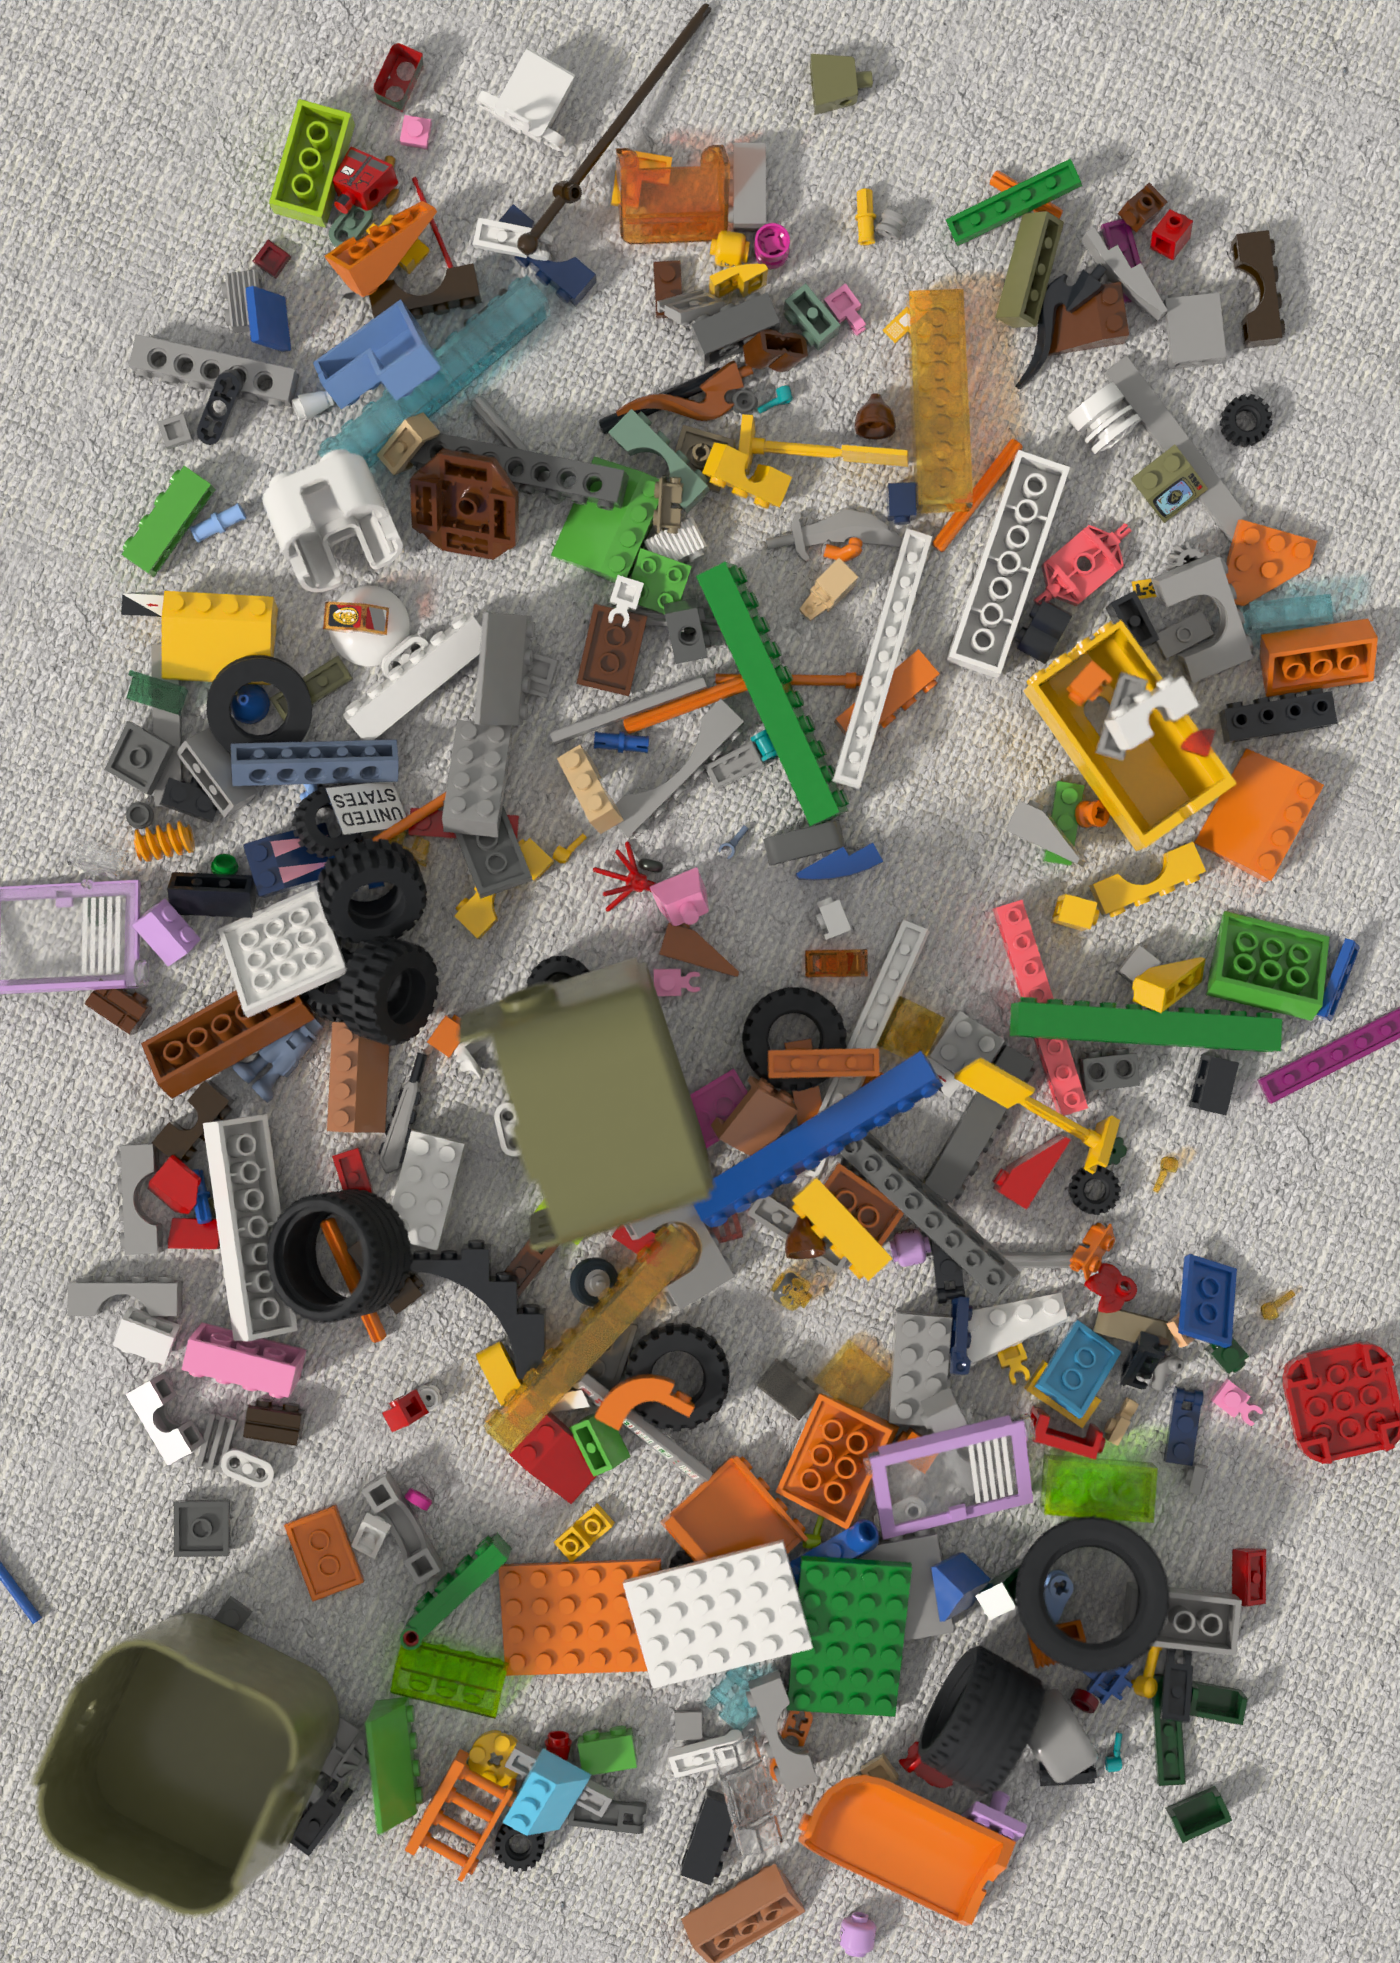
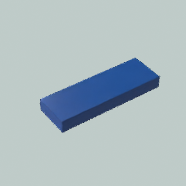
(1338, 979)

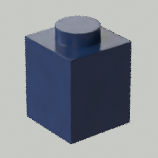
(901, 502)

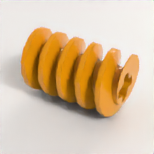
(164, 842)

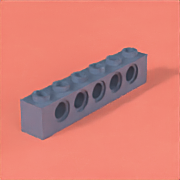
(314, 762)

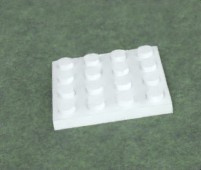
(281, 952)

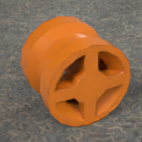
(1091, 814)

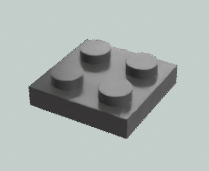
(139, 758)
(201, 1528)

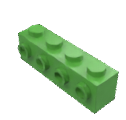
(168, 521)

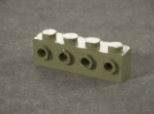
(1029, 269)

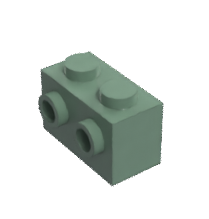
(811, 317)

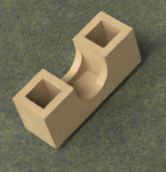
(589, 790)

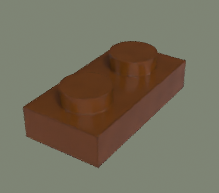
(666, 281)

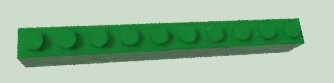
(1145, 1027)

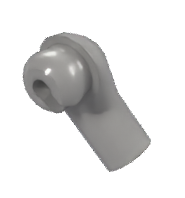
(1163, 1369)

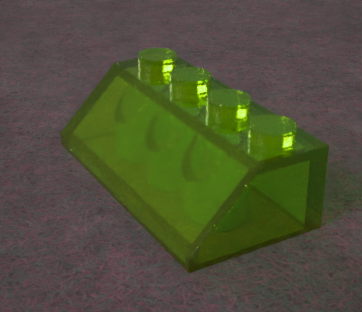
(450, 1678)

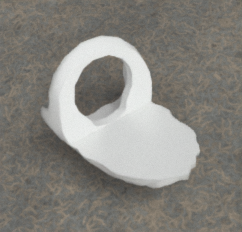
(464, 1052)

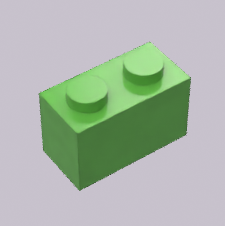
(599, 1444)
(607, 1750)

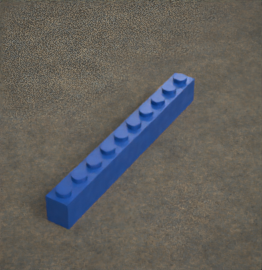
(819, 1138)

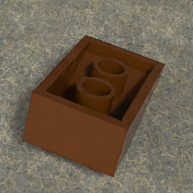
(1093, 325)

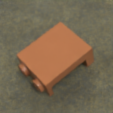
(757, 1118)

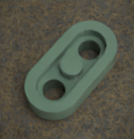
(350, 225)

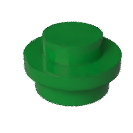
(224, 864)

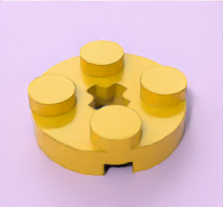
(481, 1751)

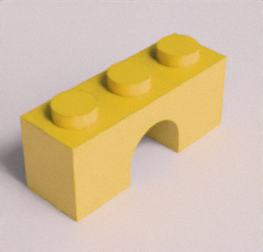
(727, 467)

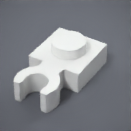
(625, 596)

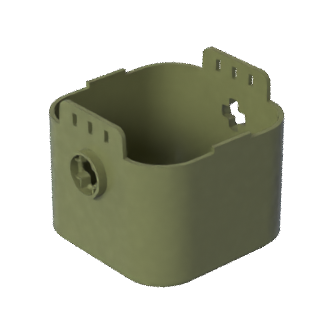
(596, 1101)
(185, 1762)

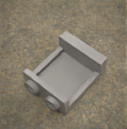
(1194, 330)

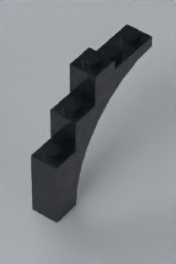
(500, 1293)

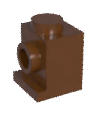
(1142, 207)

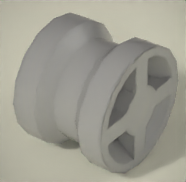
(890, 225)

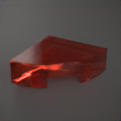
(1199, 742)

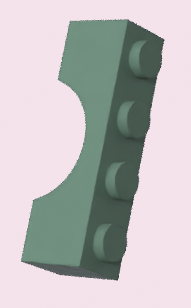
(637, 437)

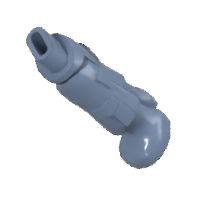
(283, 1055)

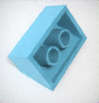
(546, 1795)

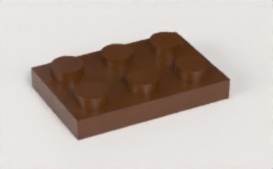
(611, 651)

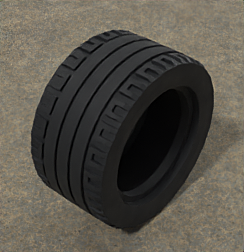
(1151, 1585)

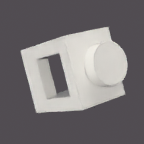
(832, 918)

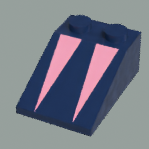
(282, 864)

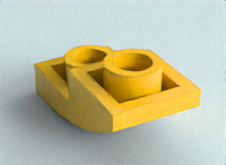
(584, 1532)

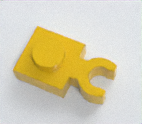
(1012, 1358)

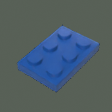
(1207, 1301)

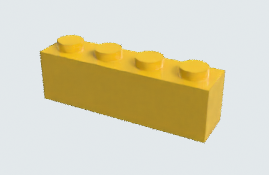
(841, 1228)

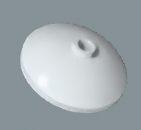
(366, 648)

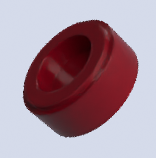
(1084, 1701)

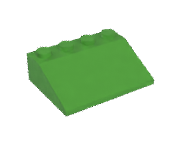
(605, 539)
(1269, 966)
(393, 1762)

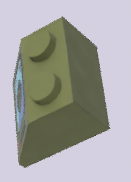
(1169, 483)

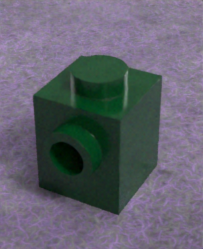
(1228, 1359)

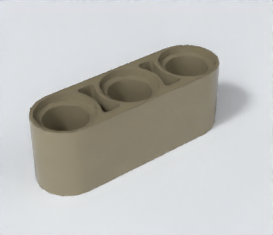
(1128, 1325)

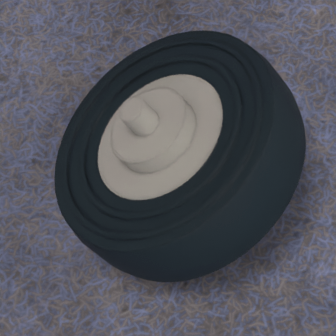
(591, 1278)

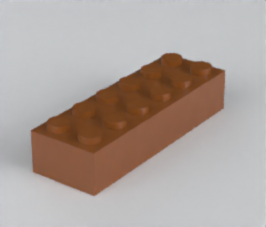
(218, 1039)

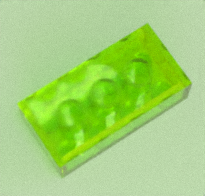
(1098, 1488)

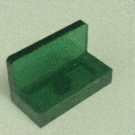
(156, 693)

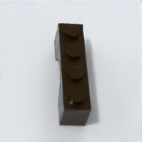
(1253, 255)
(457, 290)

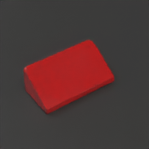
(189, 1234)
(1249, 1575)

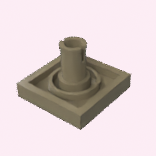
(697, 446)

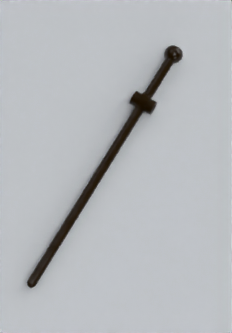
(570, 191)

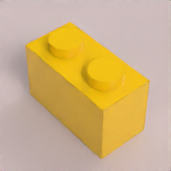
(1075, 912)

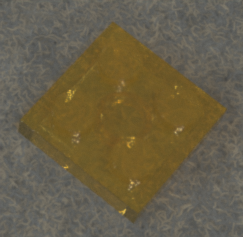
(910, 1029)
(852, 1376)

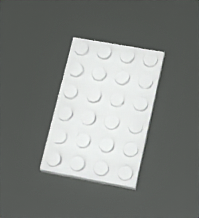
(718, 1614)

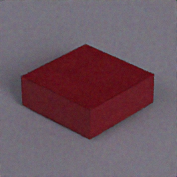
(271, 259)

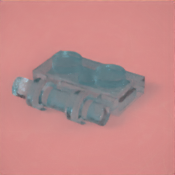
(736, 1709)

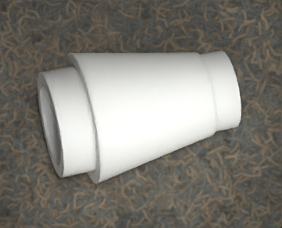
(311, 404)

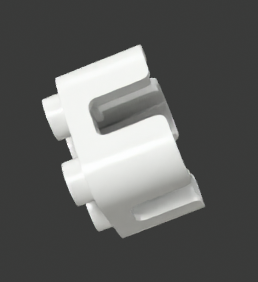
(325, 506)

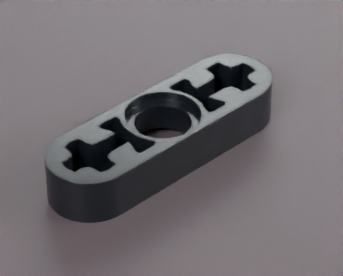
(206, 420)

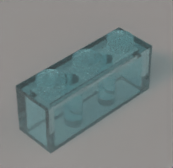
(1287, 613)

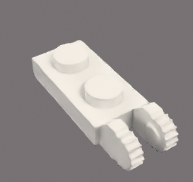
(503, 238)

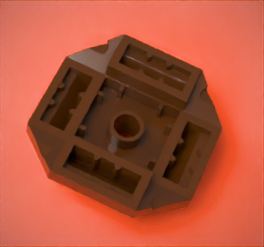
(448, 519)

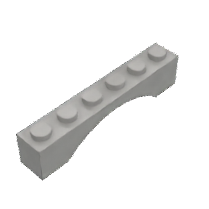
(716, 729)

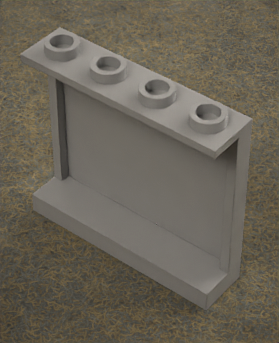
(923, 1552)

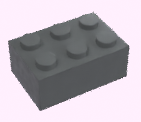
(726, 332)

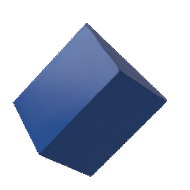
(957, 1584)

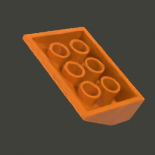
(1259, 815)
(828, 1460)

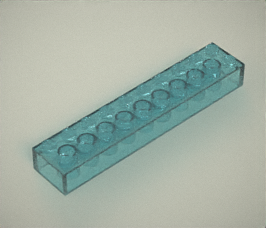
(461, 362)

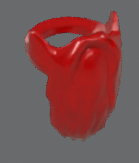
(927, 1773)

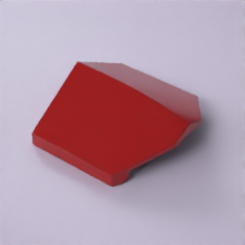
(176, 1185)

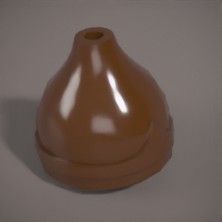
(875, 419)
(803, 1241)

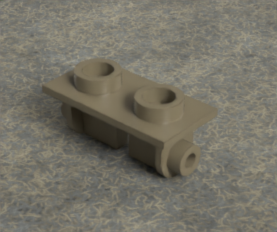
(665, 515)

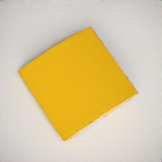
(743, 277)

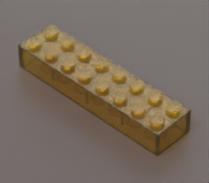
(939, 400)

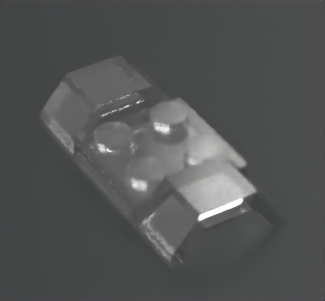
(749, 1795)

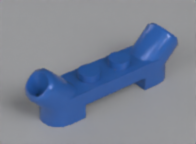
(850, 1544)

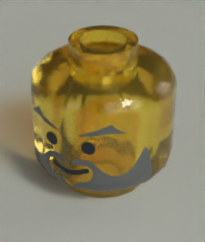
(791, 1291)

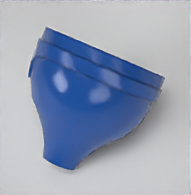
(250, 704)

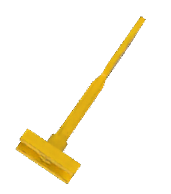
(751, 445)
(1010, 1090)

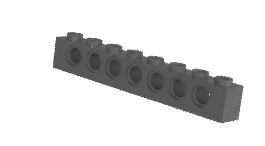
(613, 480)
(931, 1214)

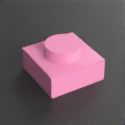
(415, 132)

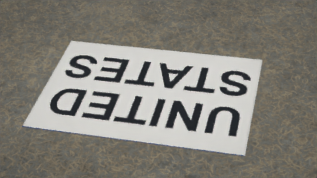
(366, 806)

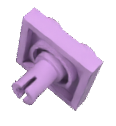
(994, 1817)

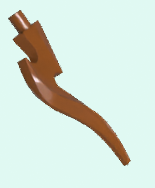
(709, 409)

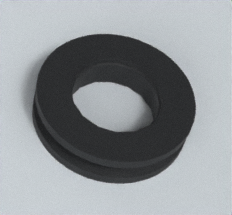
(257, 669)

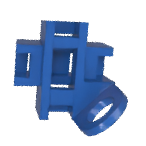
(1104, 1678)

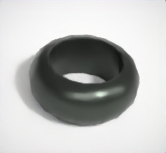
(650, 865)

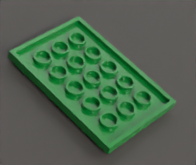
(856, 1633)

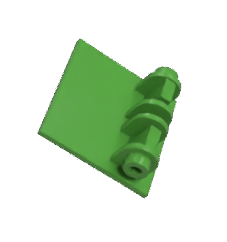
(662, 579)

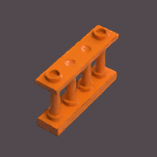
(447, 1792)

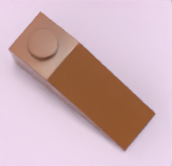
(689, 947)

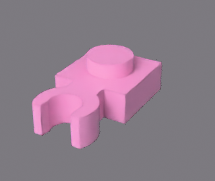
(669, 982)
(1234, 1400)

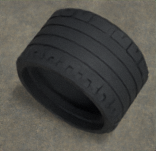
(294, 1259)
(981, 1721)

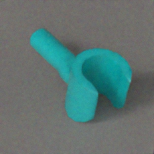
(784, 397)
(1114, 1763)

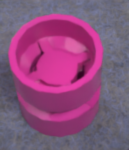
(772, 245)

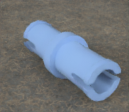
(218, 522)

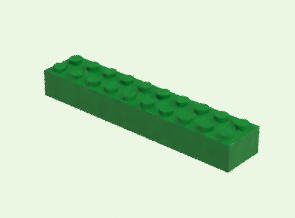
(773, 693)

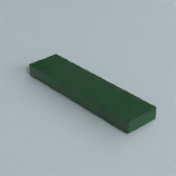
(1168, 1744)

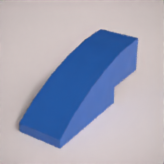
(841, 865)

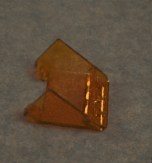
(673, 201)

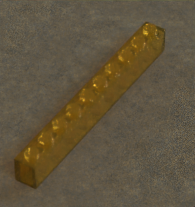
(589, 1338)

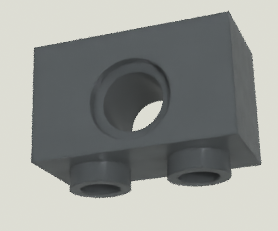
(687, 646)

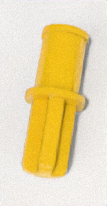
(865, 217)

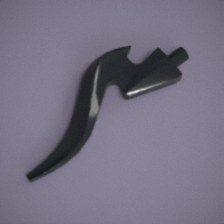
(1057, 294)

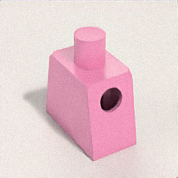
(682, 897)

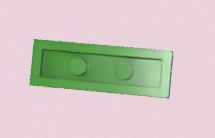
(1065, 801)

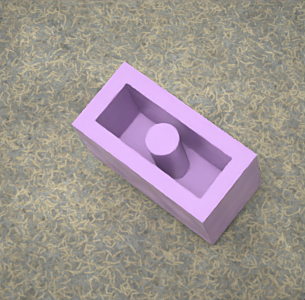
(166, 932)

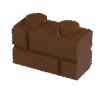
(120, 1007)

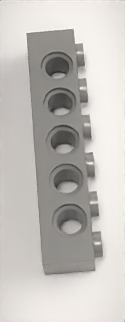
(148, 350)

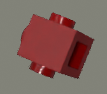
(1171, 234)

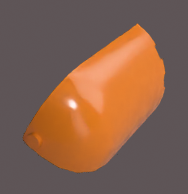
(906, 1845)

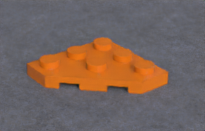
(1264, 559)

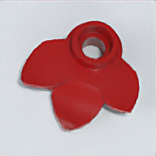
(1108, 1285)

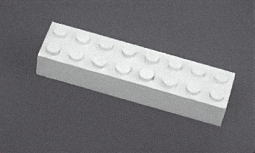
(1008, 564)
(245, 1215)

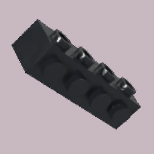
(1277, 717)

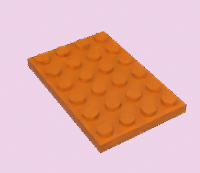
(570, 1617)

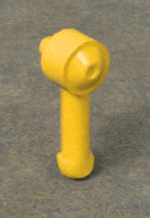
(1145, 1684)

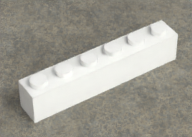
(416, 679)

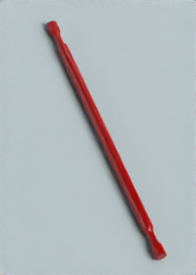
(434, 227)

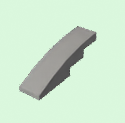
(1133, 280)

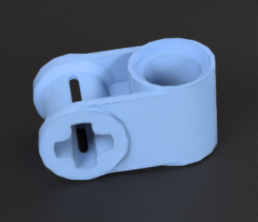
(1057, 1598)

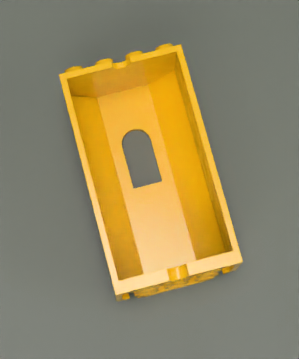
(1155, 781)

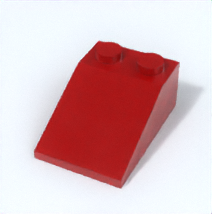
(1026, 1175)
(554, 1458)

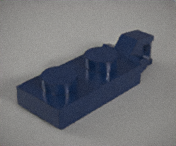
(960, 1337)

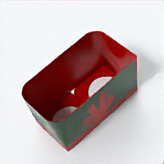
(398, 54)

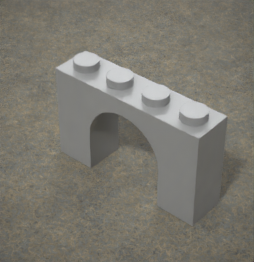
(1229, 642)
(708, 1267)

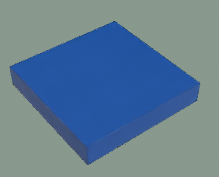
(268, 319)

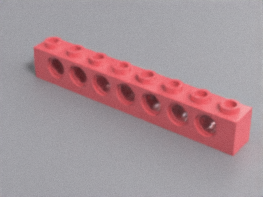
(1033, 983)

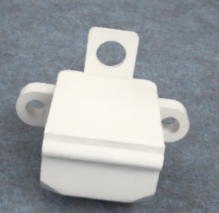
(532, 98)

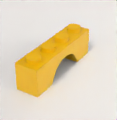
(1178, 866)
(479, 914)

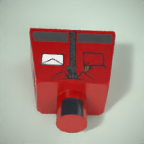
(362, 181)

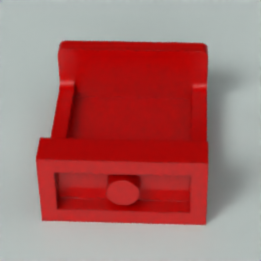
(1088, 1446)

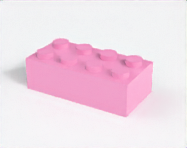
(252, 1364)

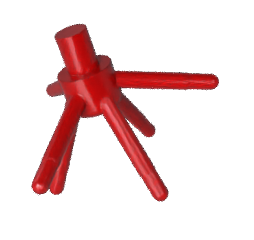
(634, 880)

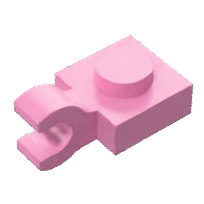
(844, 306)

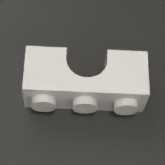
(1130, 723)

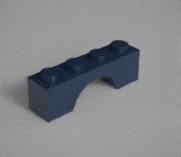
(569, 277)

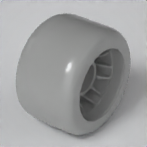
(1061, 1740)

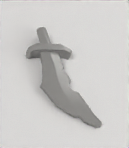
(837, 529)

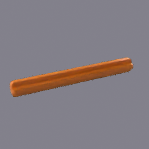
(980, 491)
(684, 705)
(350, 1274)

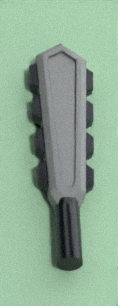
(404, 1115)

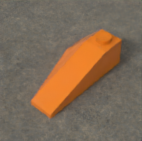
(373, 258)

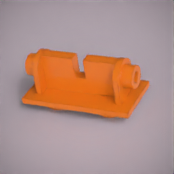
(1089, 1260)

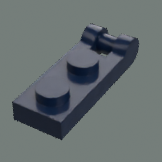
(1183, 1426)

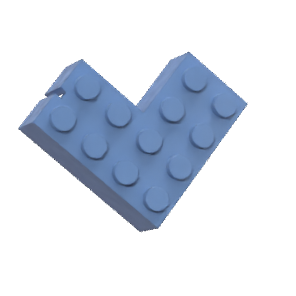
(384, 351)

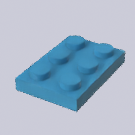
(1078, 1369)

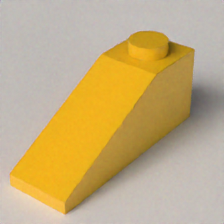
(1167, 983)

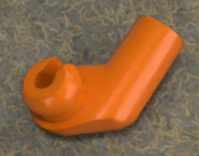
(845, 553)

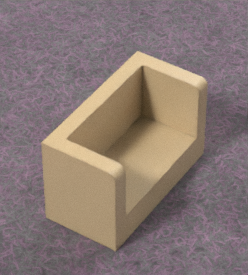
(406, 443)

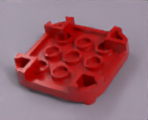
(1342, 1401)

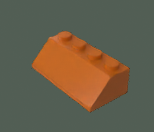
(1318, 657)

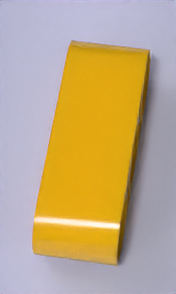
(498, 1370)

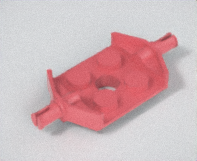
(1071, 584)

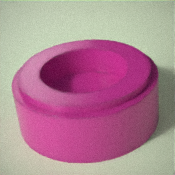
(418, 1499)

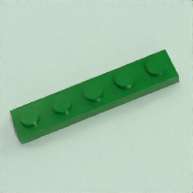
(1014, 202)

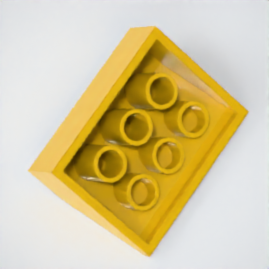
(213, 630)

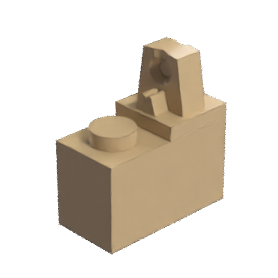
(829, 590)

